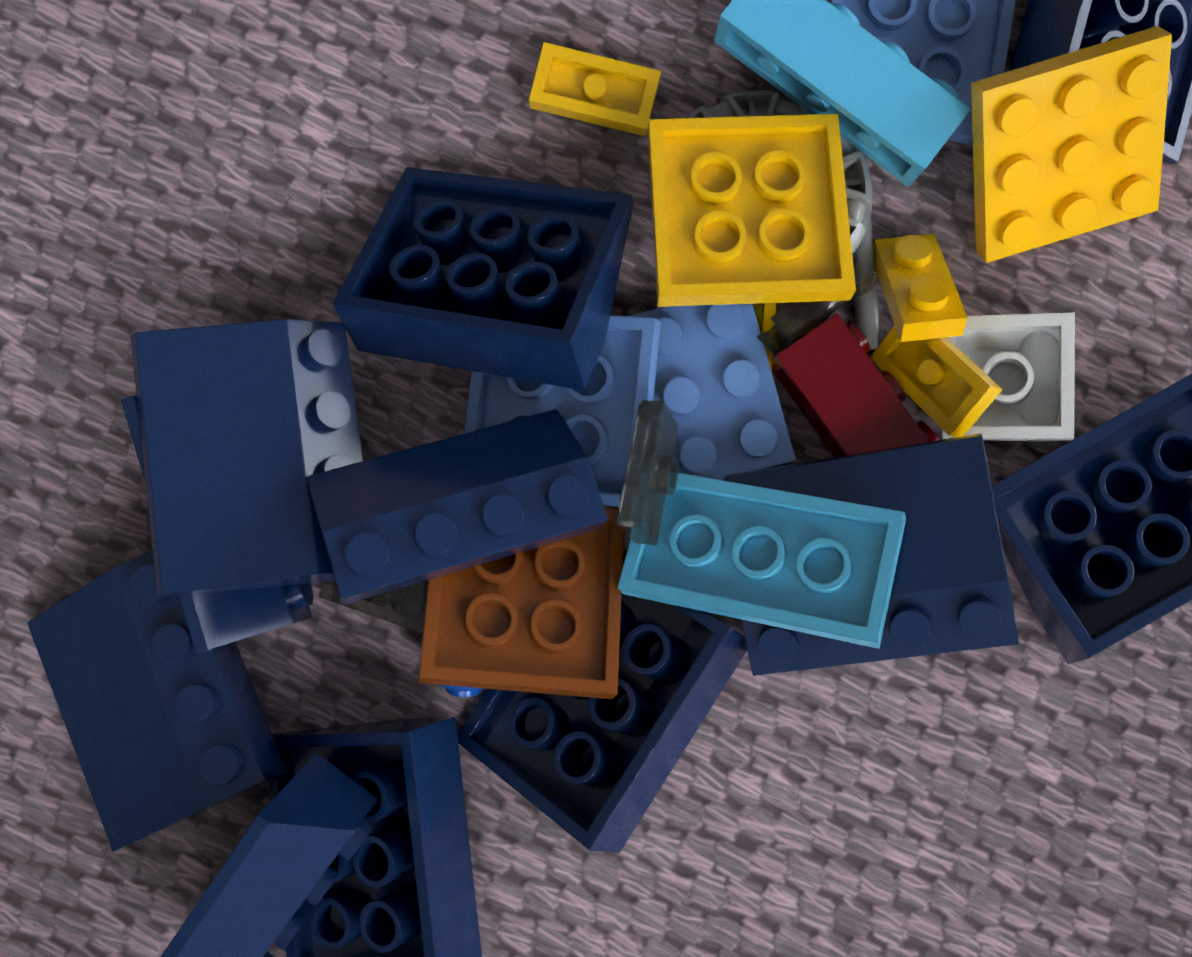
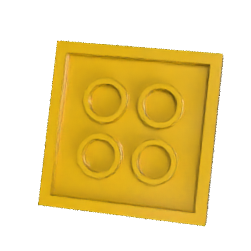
(1069, 143)
(749, 210)

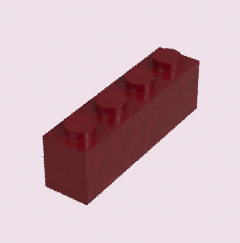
(845, 393)

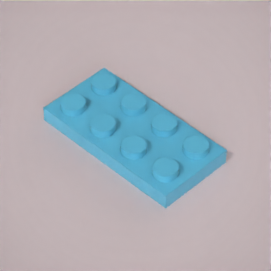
(771, 559)

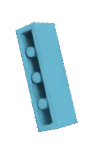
(837, 67)

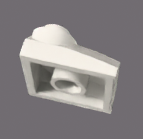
(1034, 367)

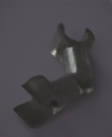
(791, 325)

